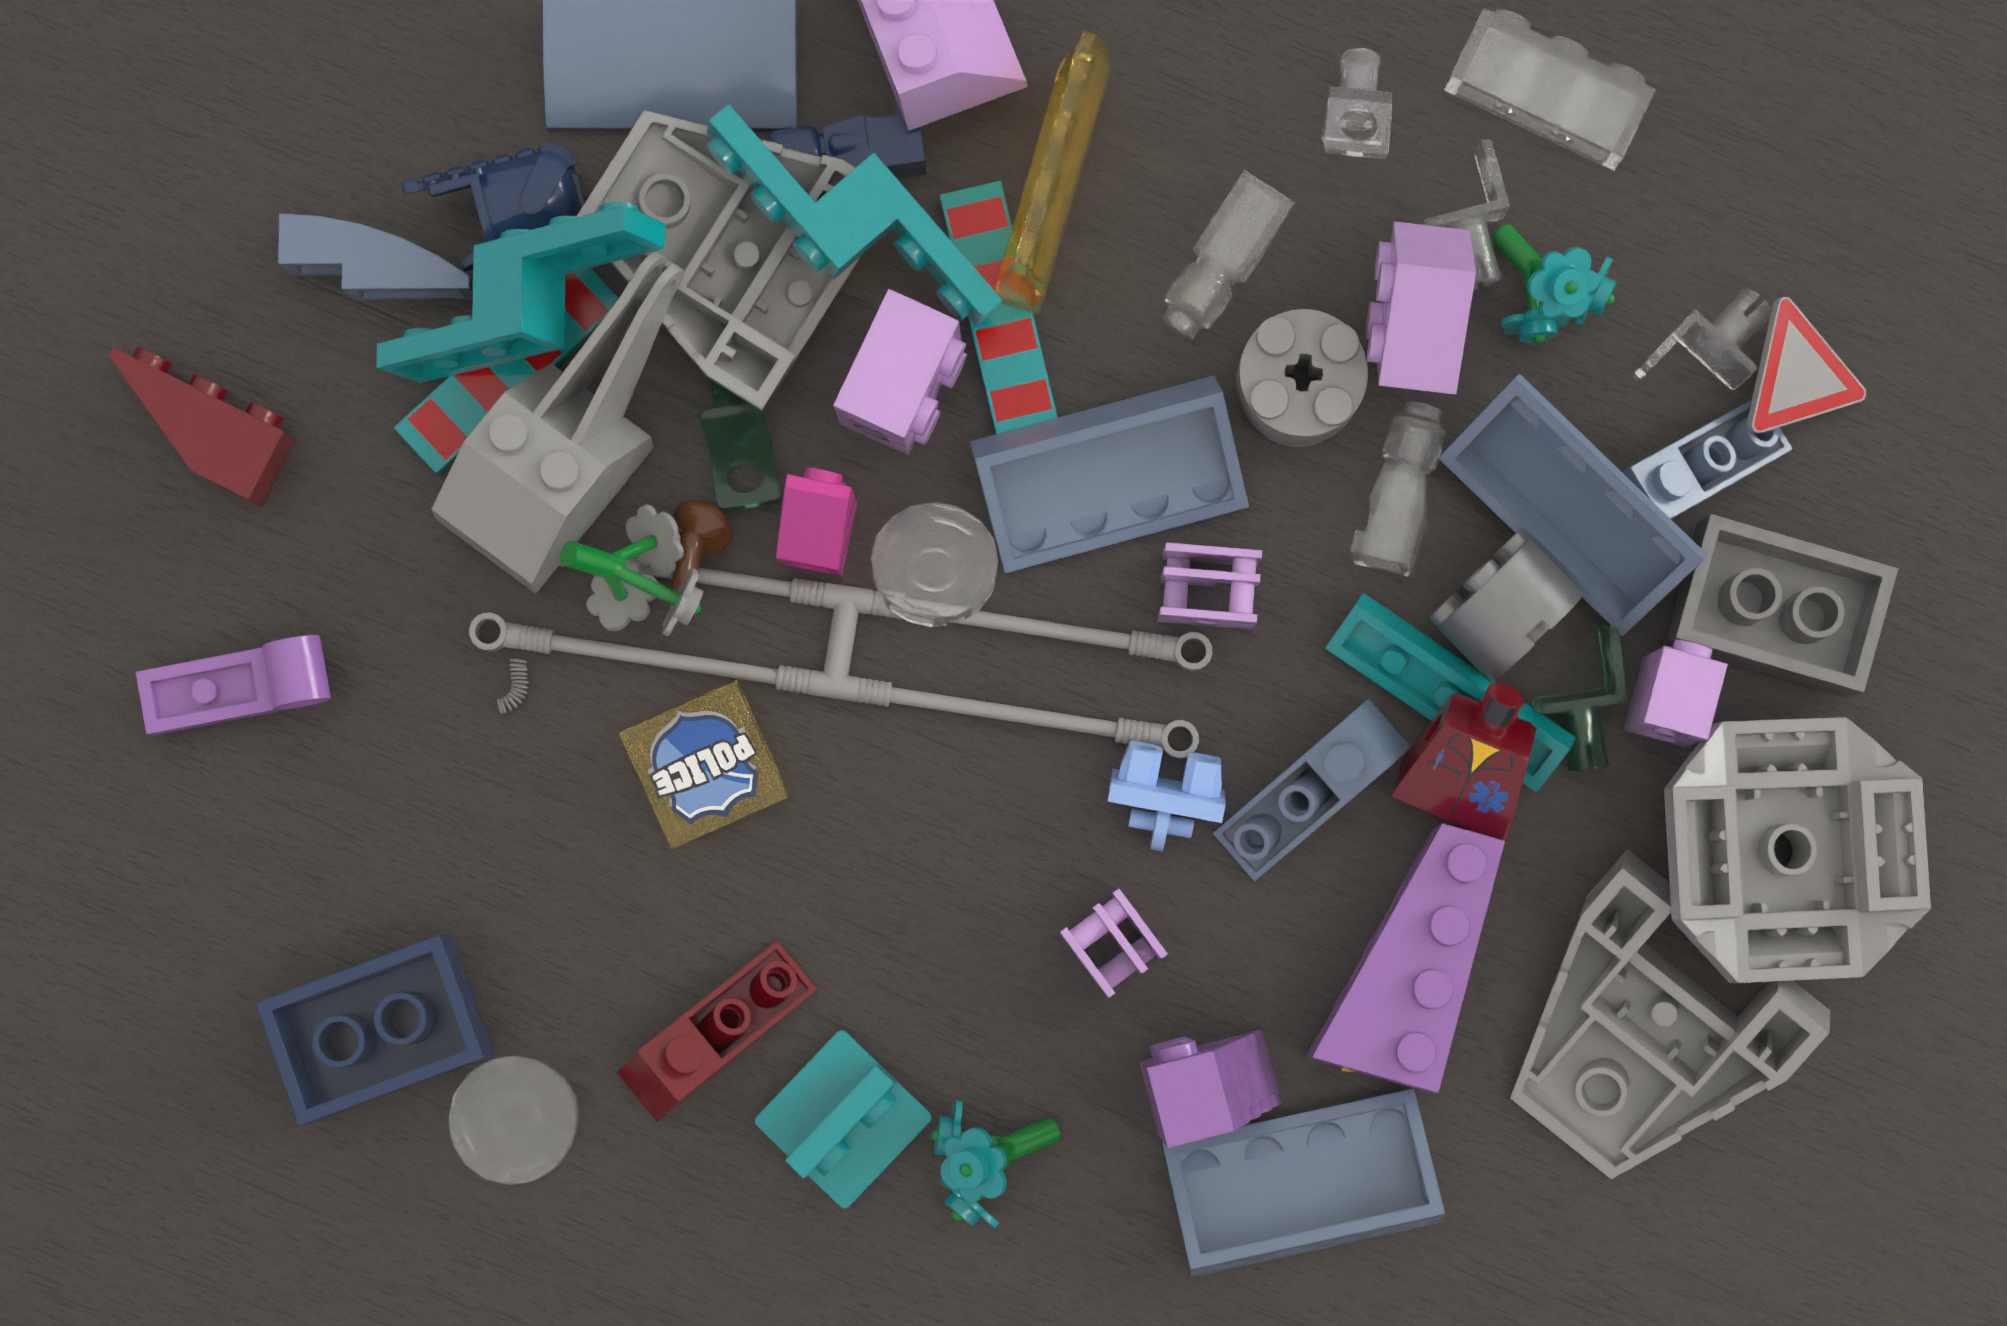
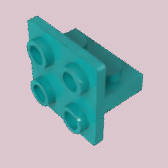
(842, 1119)

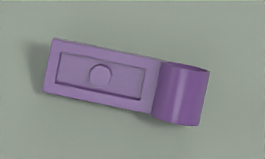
(234, 685)

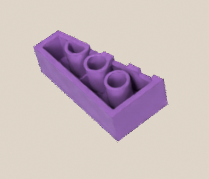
(1413, 975)
(1208, 1086)

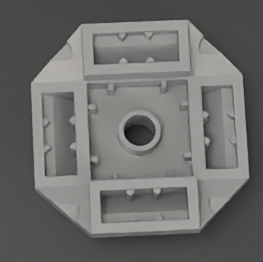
(1853, 837)

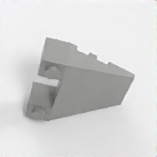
(1638, 1048)

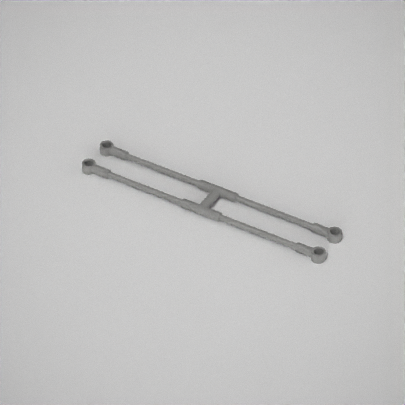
(835, 679)

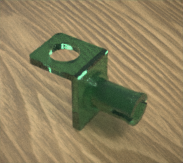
(735, 436)
(1583, 708)

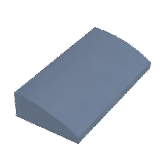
(669, 59)
(1110, 474)
(1572, 504)
(1304, 1183)

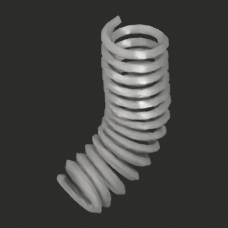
(517, 686)

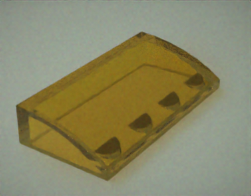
(1054, 175)

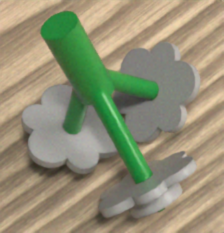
(621, 589)

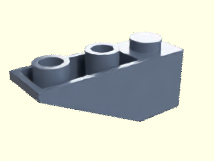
(1706, 462)
(1312, 789)

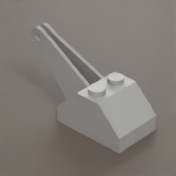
(554, 450)

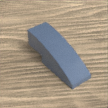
(368, 259)

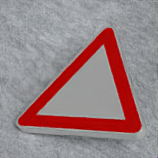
(1798, 373)

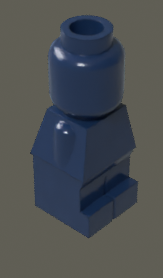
(858, 139)

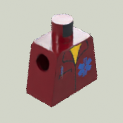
(1470, 762)

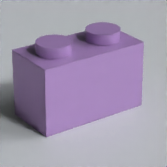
(1676, 694)

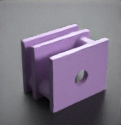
(1178, 576)
(1132, 956)

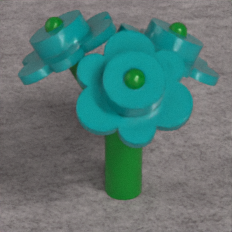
(1554, 287)
(977, 1161)

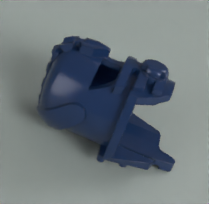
(512, 189)

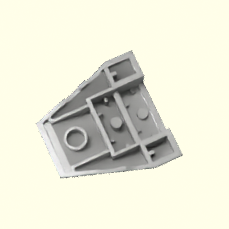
(744, 287)

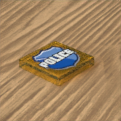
(704, 764)

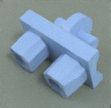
(1194, 797)

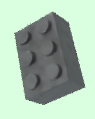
(1783, 606)

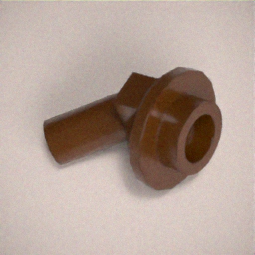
(700, 529)

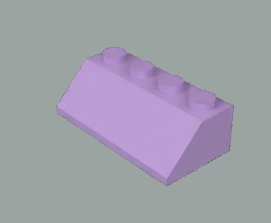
(942, 55)

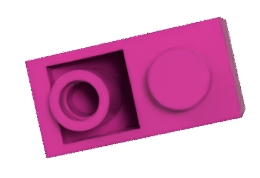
(816, 522)

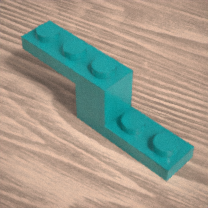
(851, 217)
(521, 293)

